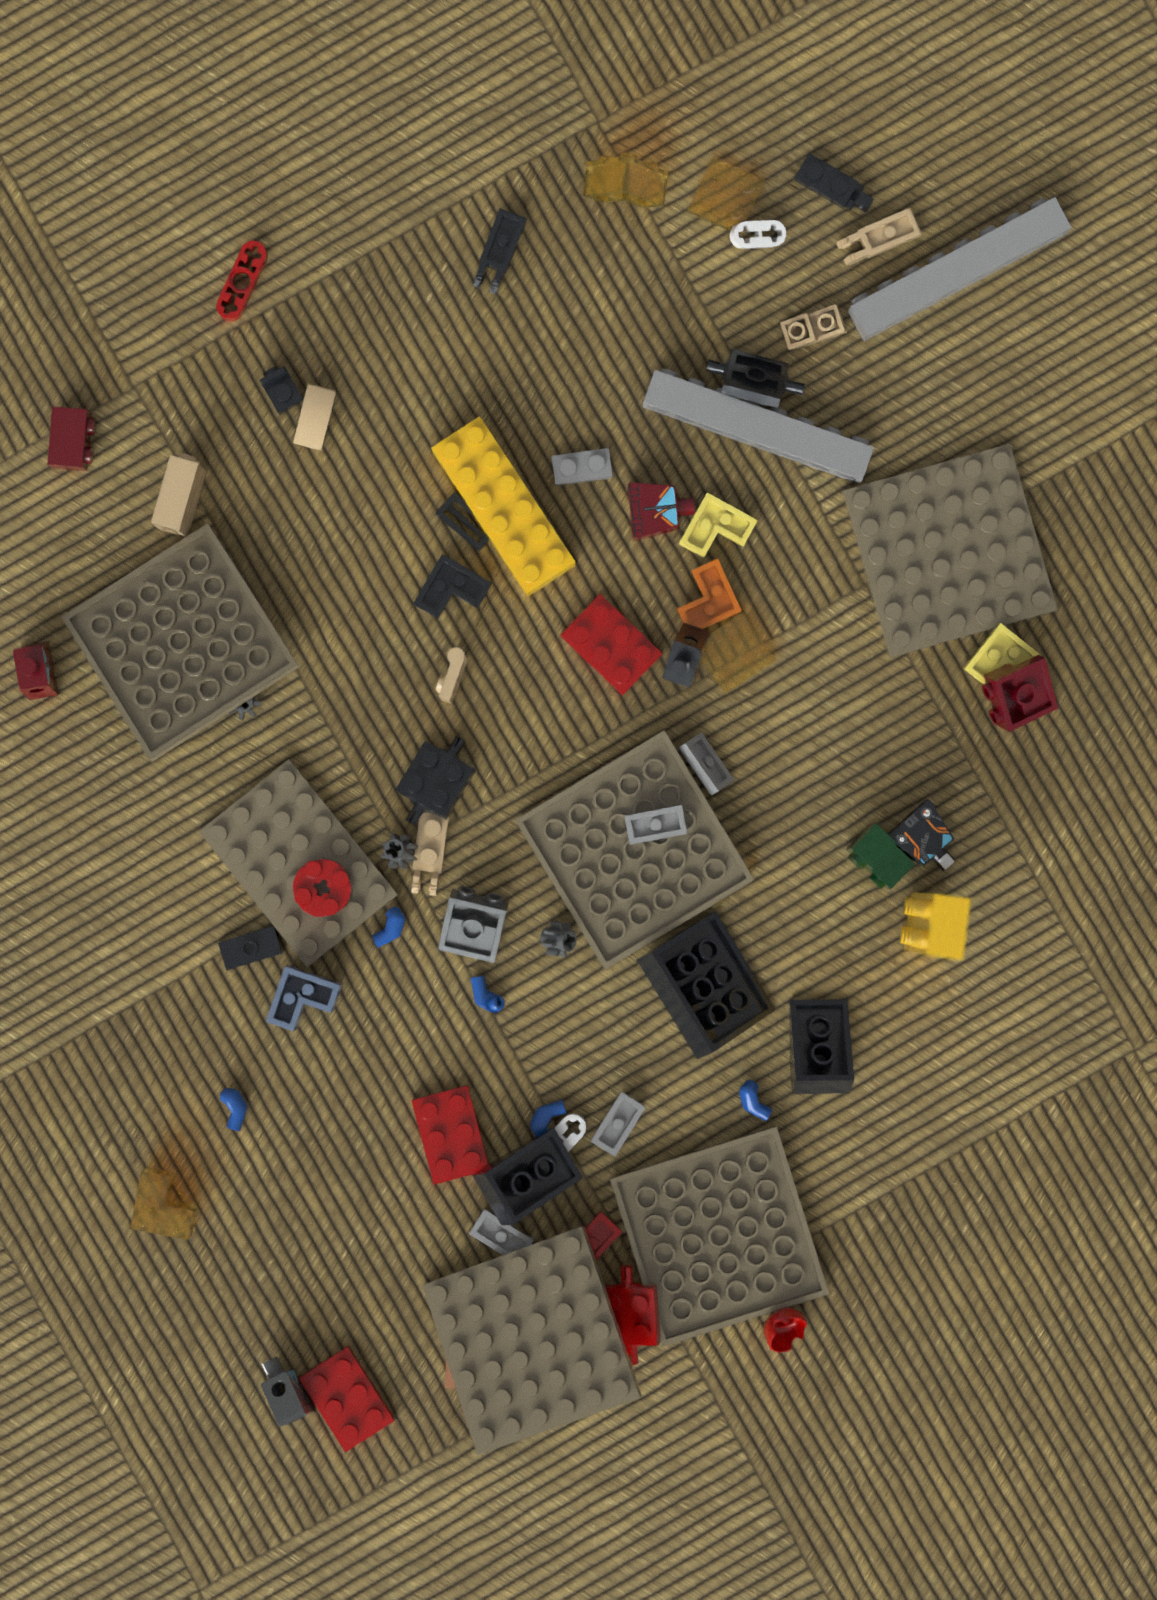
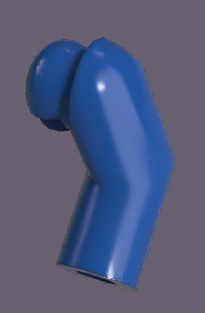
(393, 927)
(237, 1107)
(543, 1116)

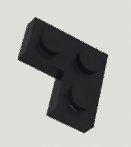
(451, 579)

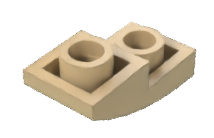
(813, 327)
(314, 416)

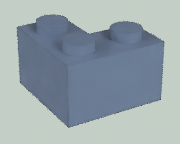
(301, 989)

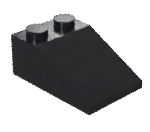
(820, 1047)
(527, 1177)

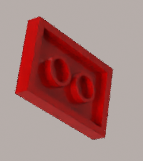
(611, 644)
(450, 1134)
(346, 1398)

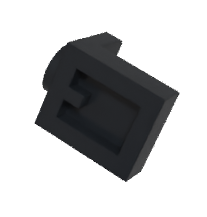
(281, 389)

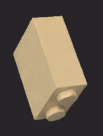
(179, 495)

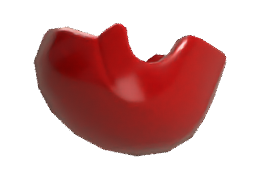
(784, 1327)

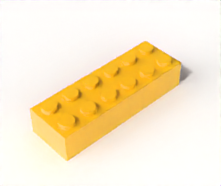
(503, 506)
(935, 925)

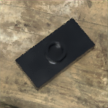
(250, 948)

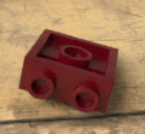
(1019, 693)

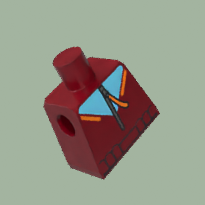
(656, 509)
(35, 670)

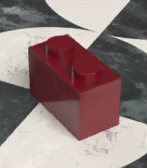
(71, 439)

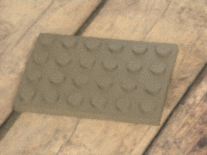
(275, 834)

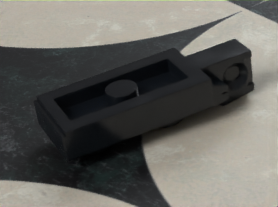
(832, 184)

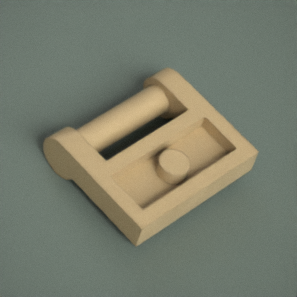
(449, 683)

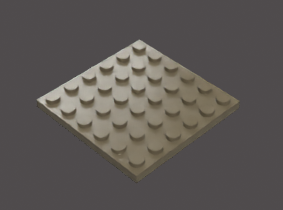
(949, 550)
(180, 642)
(638, 890)
(720, 1235)
(531, 1340)

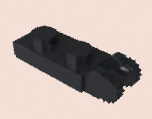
(500, 247)

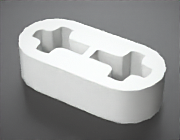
(758, 227)
(573, 1138)

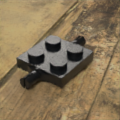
(755, 378)
(435, 780)

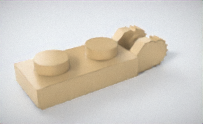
(882, 236)
(430, 850)

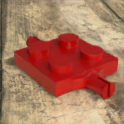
(635, 1312)

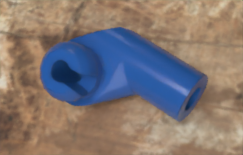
(485, 998)
(750, 1100)

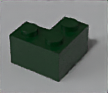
(880, 856)

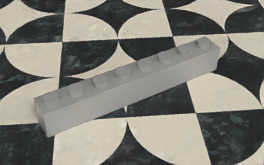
(958, 269)
(758, 426)

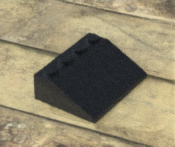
(706, 985)

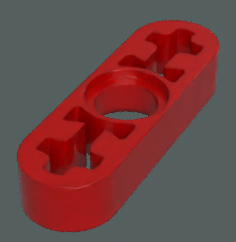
(258, 265)

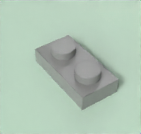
(582, 467)
(706, 763)
(655, 824)
(618, 1123)
(499, 1237)

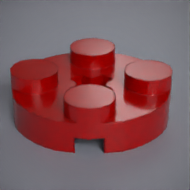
(337, 881)

